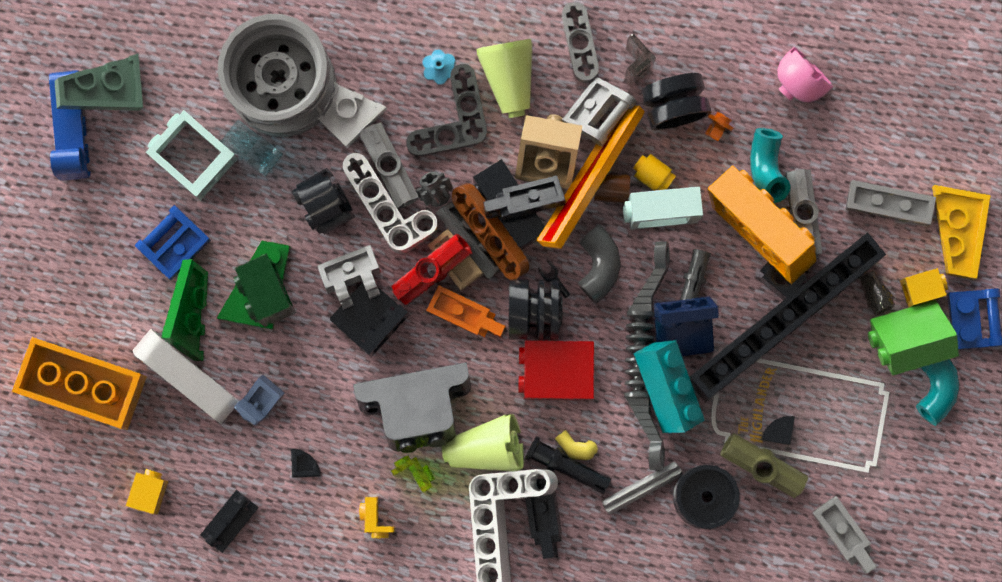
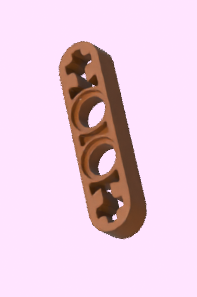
(487, 234)

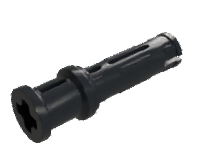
(556, 460)

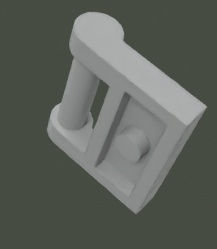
(594, 104)

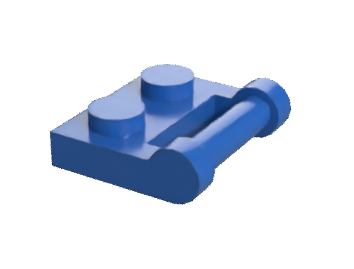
(181, 246)
(966, 321)

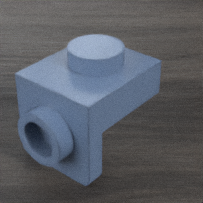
(259, 401)

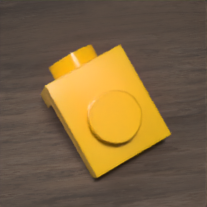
(369, 513)

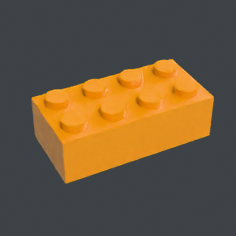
(763, 223)
(79, 383)

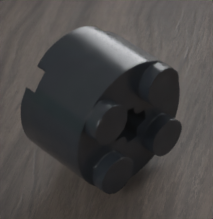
(324, 202)

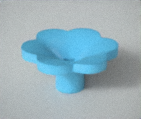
(438, 73)

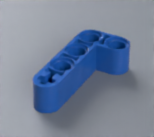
(69, 126)

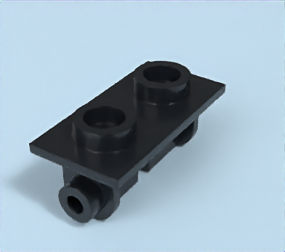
(229, 521)

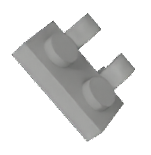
(350, 269)

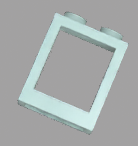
(213, 172)
(663, 208)

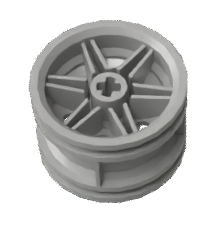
(264, 37)

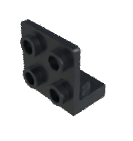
(370, 320)

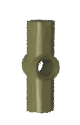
(778, 474)

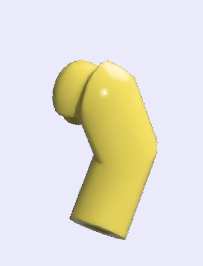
(576, 450)

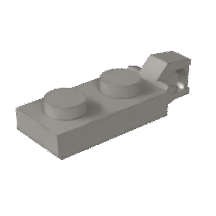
(845, 533)

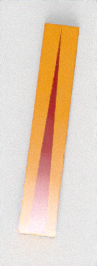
(588, 181)

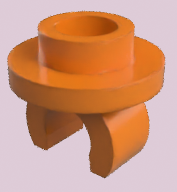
(718, 126)

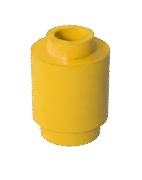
(653, 173)

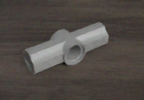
(381, 150)
(802, 195)

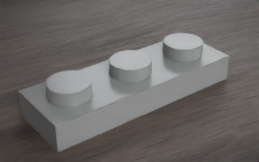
(890, 203)

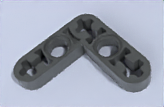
(459, 128)

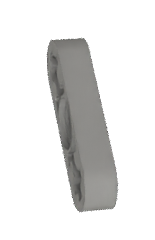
(582, 21)

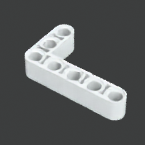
(497, 528)

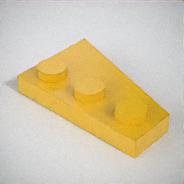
(961, 229)

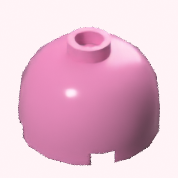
(801, 78)

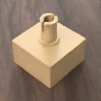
(548, 149)

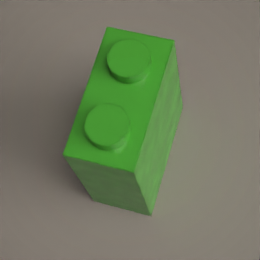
(913, 337)

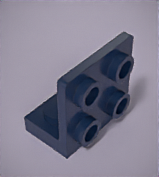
(687, 323)

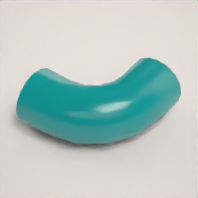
(765, 164)
(942, 392)

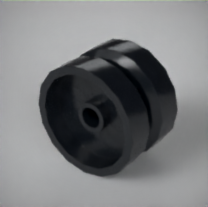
(676, 101)
(689, 502)

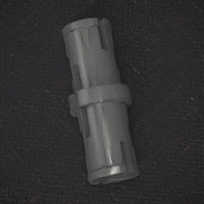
(695, 274)

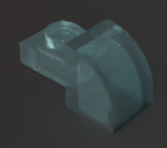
(251, 148)

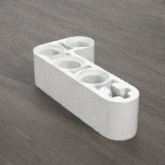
(382, 202)
(185, 376)

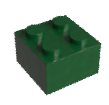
(264, 290)

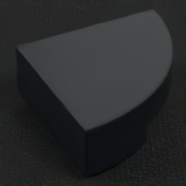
(779, 431)
(303, 465)

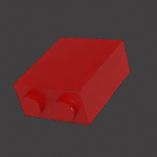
(557, 370)

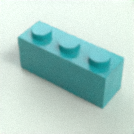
(669, 387)

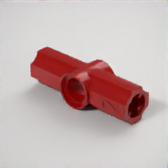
(445, 260)

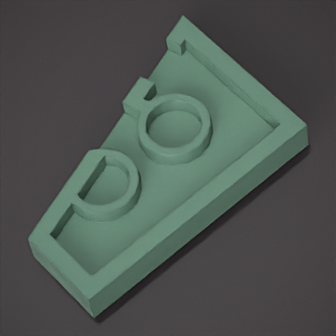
(102, 88)

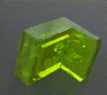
(421, 474)

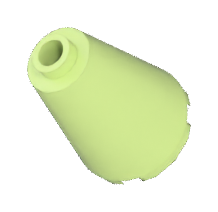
(509, 74)
(487, 446)

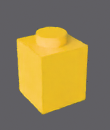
(924, 287)
(147, 492)

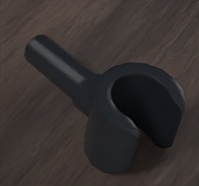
(553, 275)

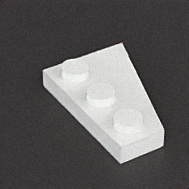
(348, 114)

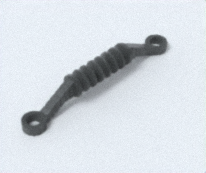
(640, 311)

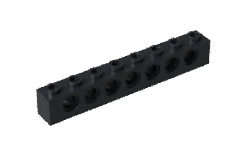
(786, 317)

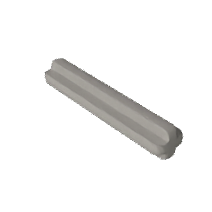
(642, 488)

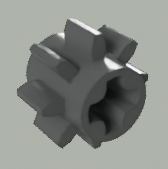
(434, 189)

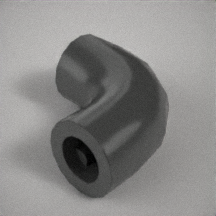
(605, 264)

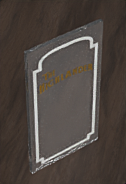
(838, 412)

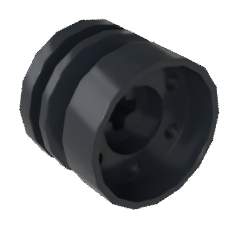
(534, 309)

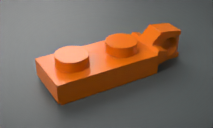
(464, 313)

